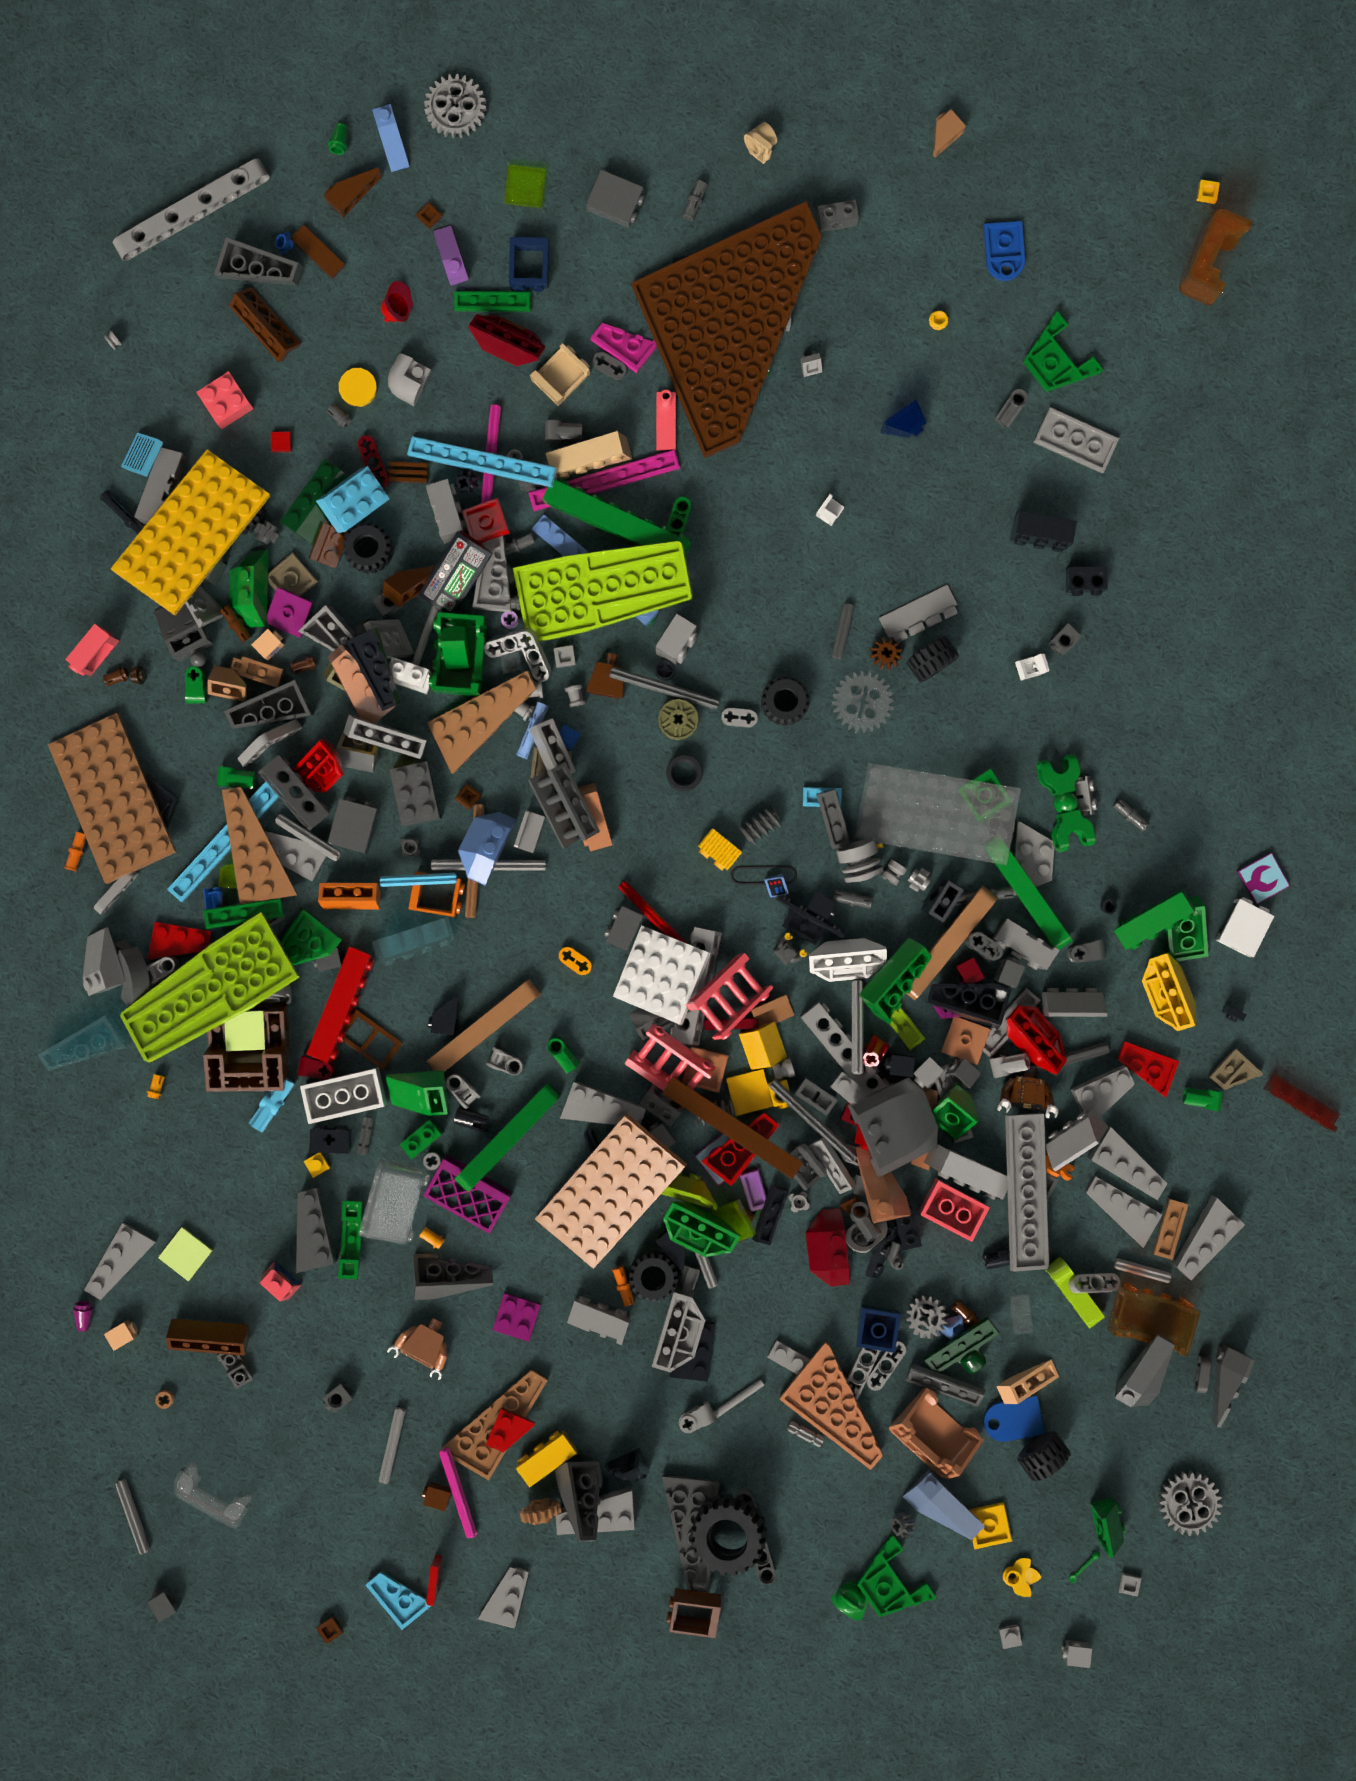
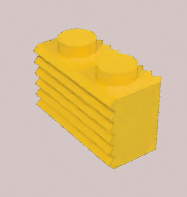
(719, 849)

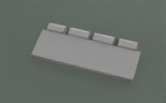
(924, 609)

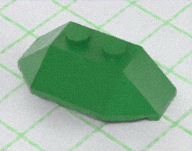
(249, 588)
(699, 1230)

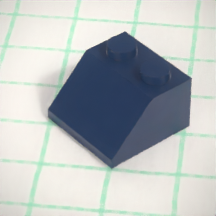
(877, 1328)

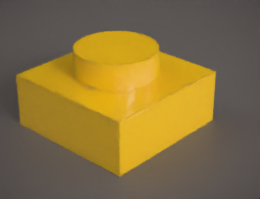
(1208, 191)
(317, 1164)

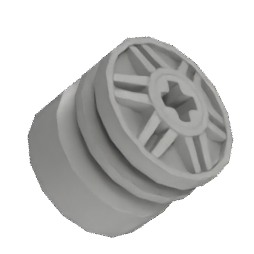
(861, 865)

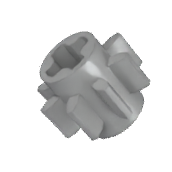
(919, 879)

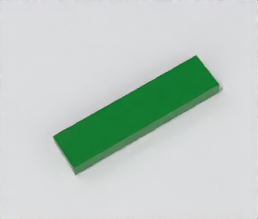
(492, 301)
(242, 912)

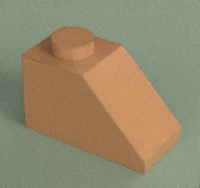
(946, 131)
(227, 684)

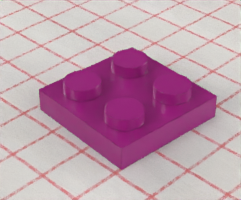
(516, 1317)

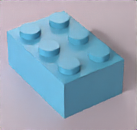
(352, 499)

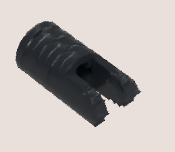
(471, 1119)
(997, 1258)

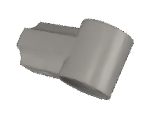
(1009, 1064)

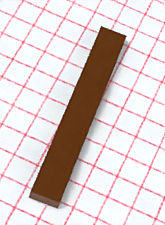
(732, 1128)

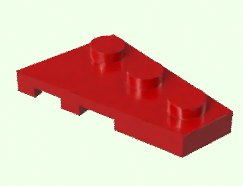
(177, 940)
(1149, 1066)

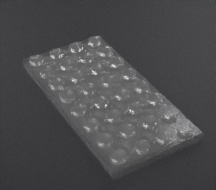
(938, 813)

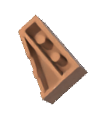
(593, 802)

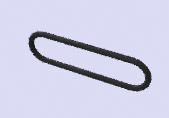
(761, 867)

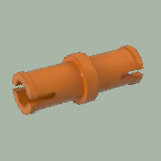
(75, 851)
(623, 1286)

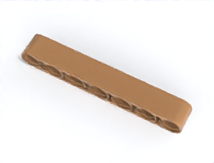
(954, 937)
(484, 1027)

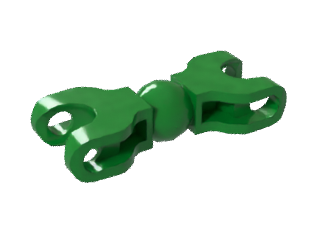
(1065, 803)

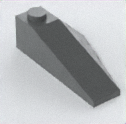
(1231, 1369)

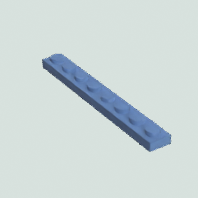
(568, 546)

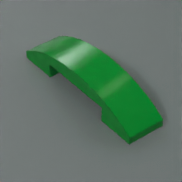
(351, 1241)

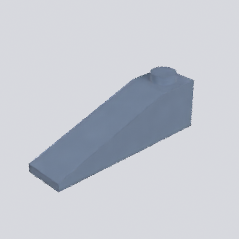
(939, 1503)

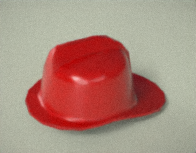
(397, 303)

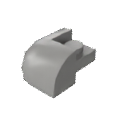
(407, 379)

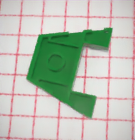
(1050, 363)
(883, 1586)

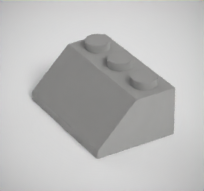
(1073, 1003)
(1075, 1138)

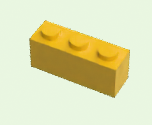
(546, 1458)

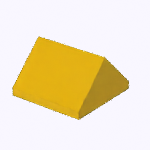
(763, 1046)

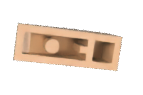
(1027, 1382)

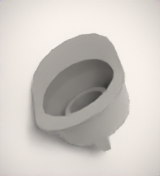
(857, 1241)

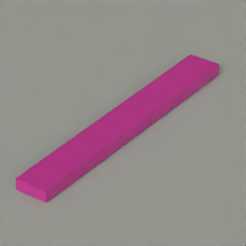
(616, 476)

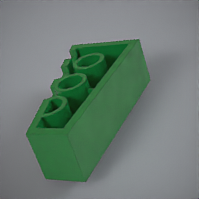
(895, 979)

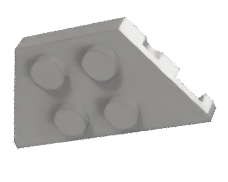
(1034, 854)

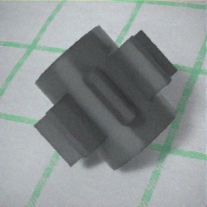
(266, 532)
(903, 1525)

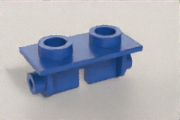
(213, 898)

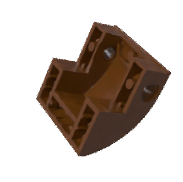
(250, 1068)

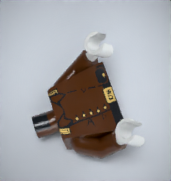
(1028, 1093)

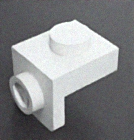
(1032, 666)

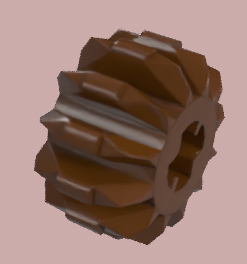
(882, 658)

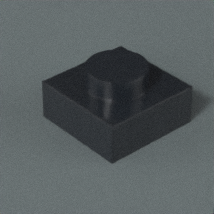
(1233, 1014)

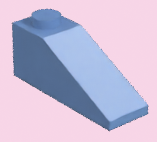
(390, 138)

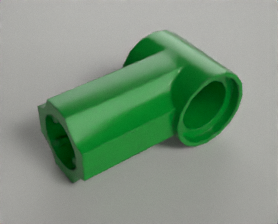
(235, 778)
(563, 1055)
(1207, 1099)

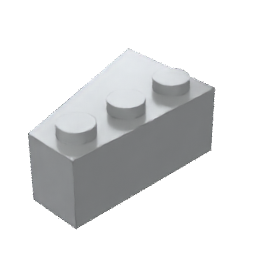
(1025, 945)
(1103, 1090)

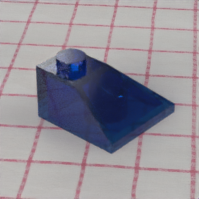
(906, 422)

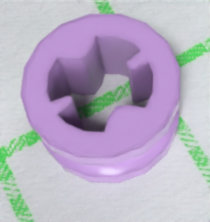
(513, 623)

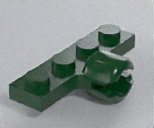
(964, 1348)

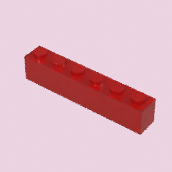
(340, 1005)

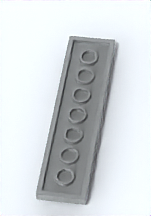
(1027, 1192)

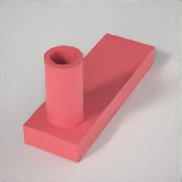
(666, 420)

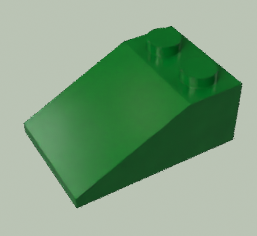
(1189, 937)
(1108, 1525)

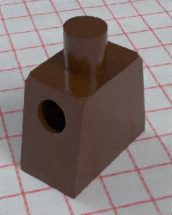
(602, 683)

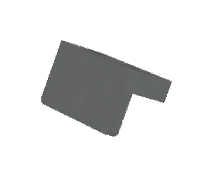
(643, 1020)

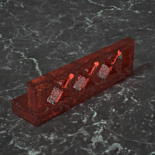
(1302, 1102)

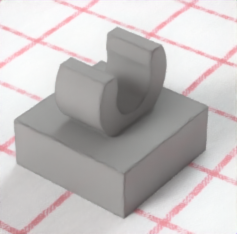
(811, 364)

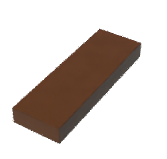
(317, 252)

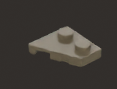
(1234, 1070)

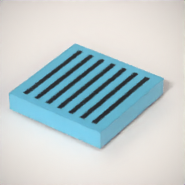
(142, 454)

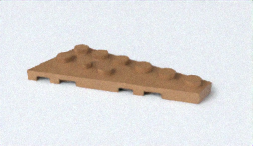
(474, 722)
(254, 858)
(470, 1445)

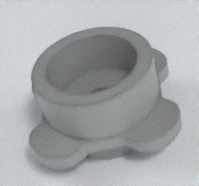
(802, 1197)

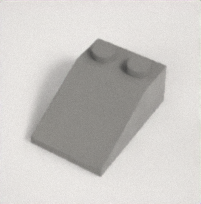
(101, 964)

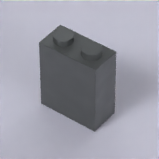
(615, 199)
(353, 825)

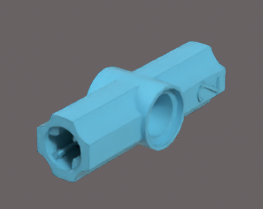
(269, 1106)

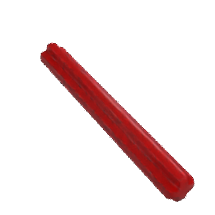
(649, 912)

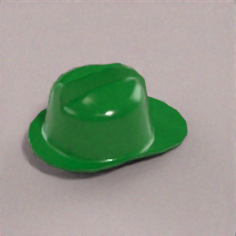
(850, 1600)

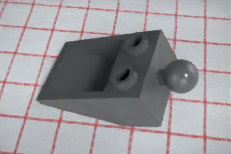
(182, 631)

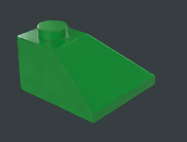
(955, 1112)

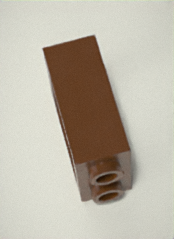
(690, 1625)

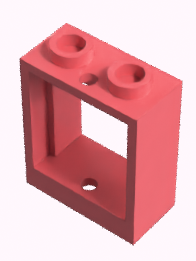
(91, 651)

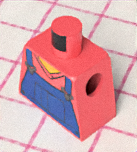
(279, 1282)

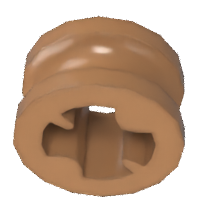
(158, 1401)

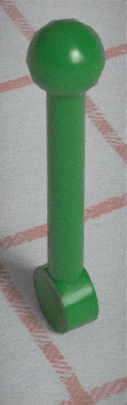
(1072, 1578)

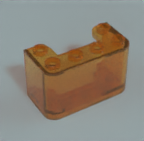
(1200, 278)
(1144, 1314)

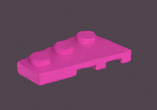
(623, 346)

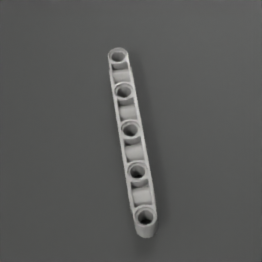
(191, 209)

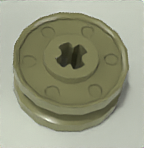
(666, 719)

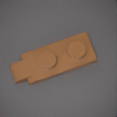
(257, 671)

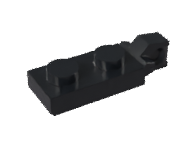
(880, 1252)

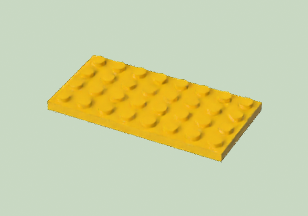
(190, 532)

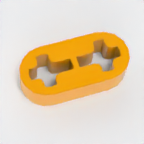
(573, 965)

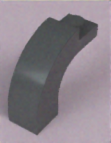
(134, 971)

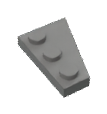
(506, 1600)

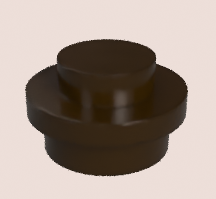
(138, 675)

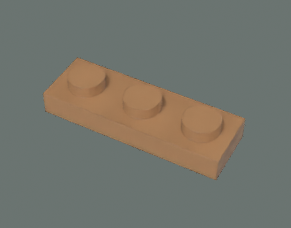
(1170, 1229)

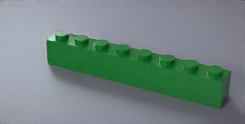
(609, 516)

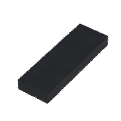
(770, 1215)

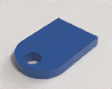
(1004, 248)
(1015, 1420)

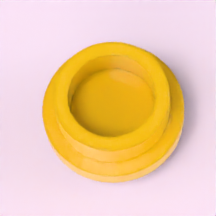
(938, 320)

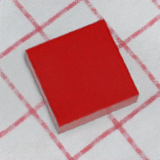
(281, 442)

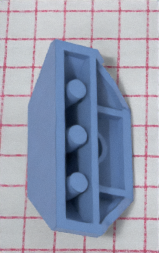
(484, 844)

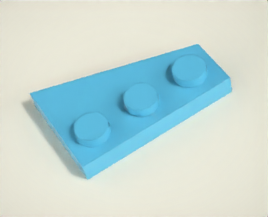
(397, 1599)

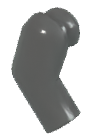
(894, 1258)

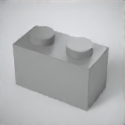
(928, 1073)

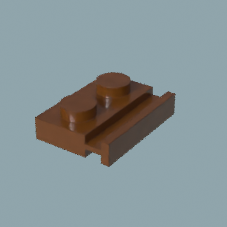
(327, 545)

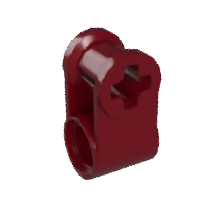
(313, 1068)

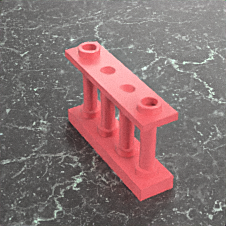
(712, 990)
(654, 1073)

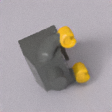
(786, 952)

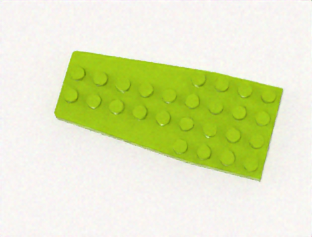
(600, 588)
(210, 989)

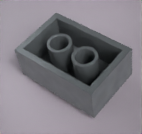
(415, 794)

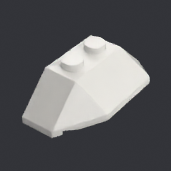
(847, 959)

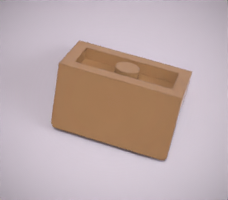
(774, 1010)

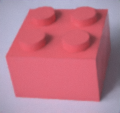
(225, 400)

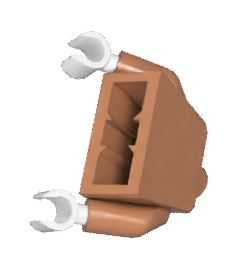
(423, 1345)

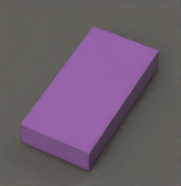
(753, 1189)

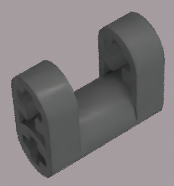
(983, 941)

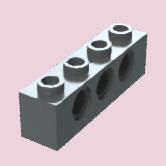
(283, 790)

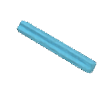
(421, 879)

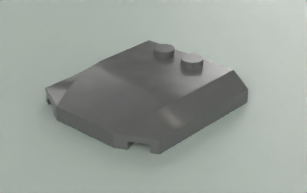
(896, 1125)

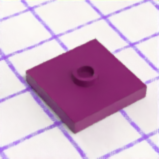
(289, 611)

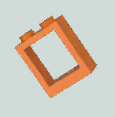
(456, 905)

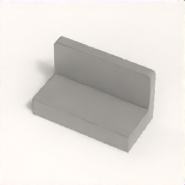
(529, 831)

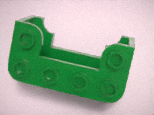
(467, 680)

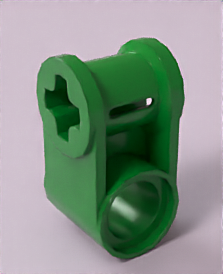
(195, 689)

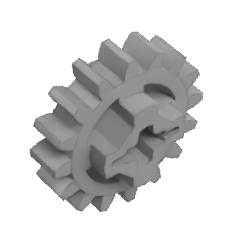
(919, 1319)

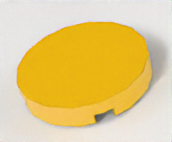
(357, 387)

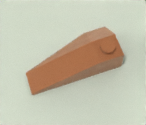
(883, 1193)

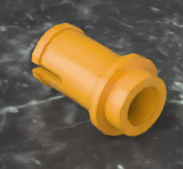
(156, 1086)
(432, 1238)

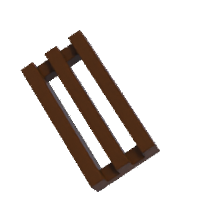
(392, 471)

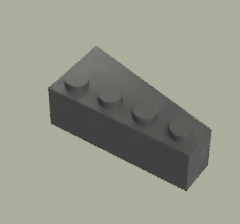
(252, 264)
(314, 1235)

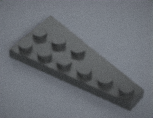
(685, 1499)

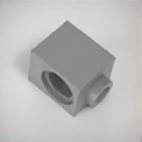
(1077, 1653)

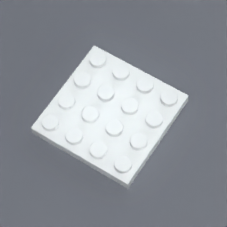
(661, 975)

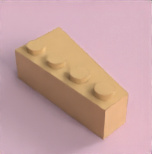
(590, 455)

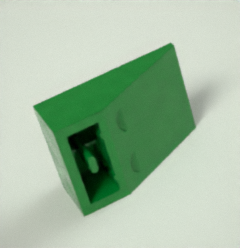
(419, 1092)

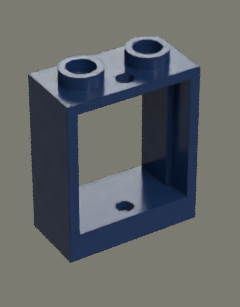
(529, 244)

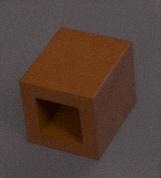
(436, 1496)

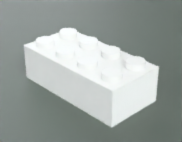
(343, 1095)

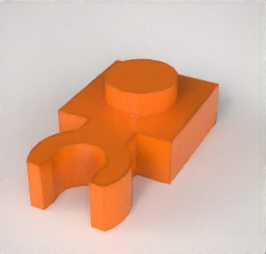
(1062, 1171)

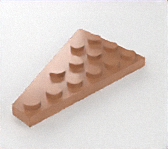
(828, 1403)

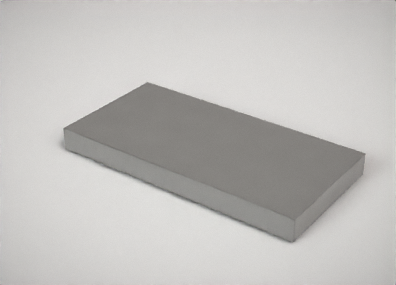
(1076, 440)

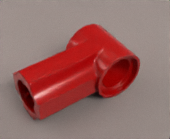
(874, 1051)

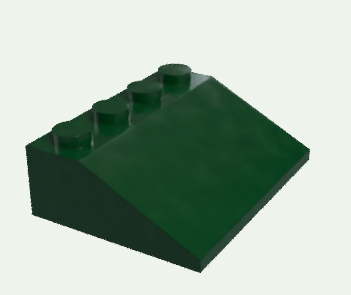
(305, 514)

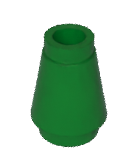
(338, 140)

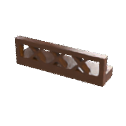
(260, 324)

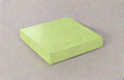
(246, 1032)
(185, 1253)

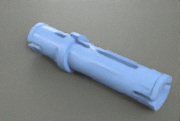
(528, 741)

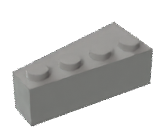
(161, 483)
(598, 1106)
(967, 1171)
(1208, 1236)
(614, 1513)

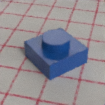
(569, 737)

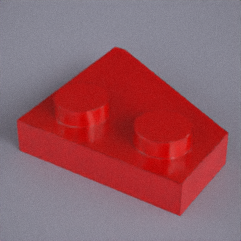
(508, 1429)

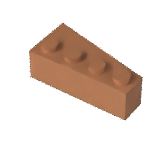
(356, 685)

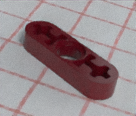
(373, 447)
(748, 1023)

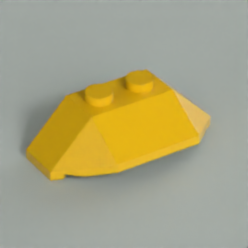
(1169, 992)

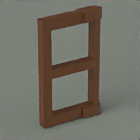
(377, 1028)

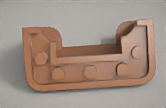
(936, 1435)

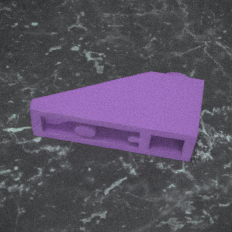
(450, 255)

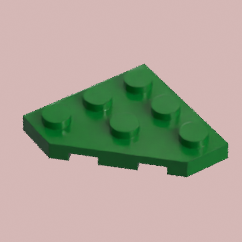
(308, 939)

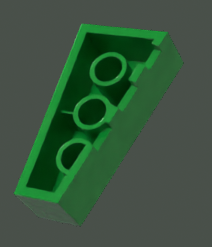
(1154, 919)

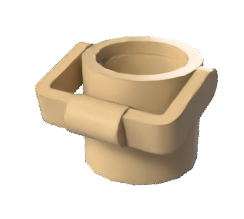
(760, 141)

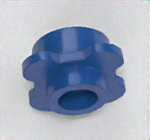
(284, 243)

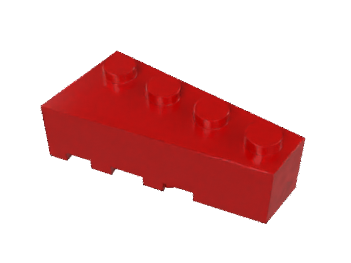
(732, 1158)

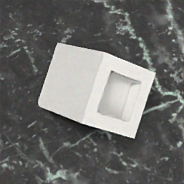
(830, 510)

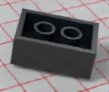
(1043, 531)

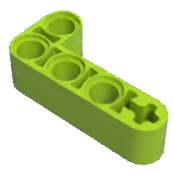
(1081, 1302)

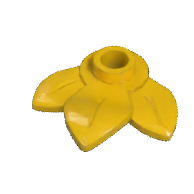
(1023, 1577)

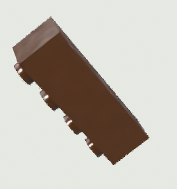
(208, 1337)

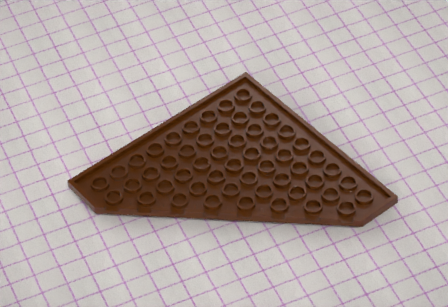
(725, 317)

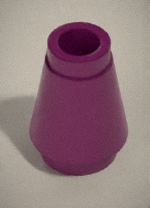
(82, 1315)

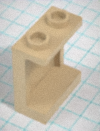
(561, 374)

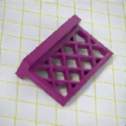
(485, 1185)

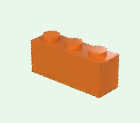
(349, 895)

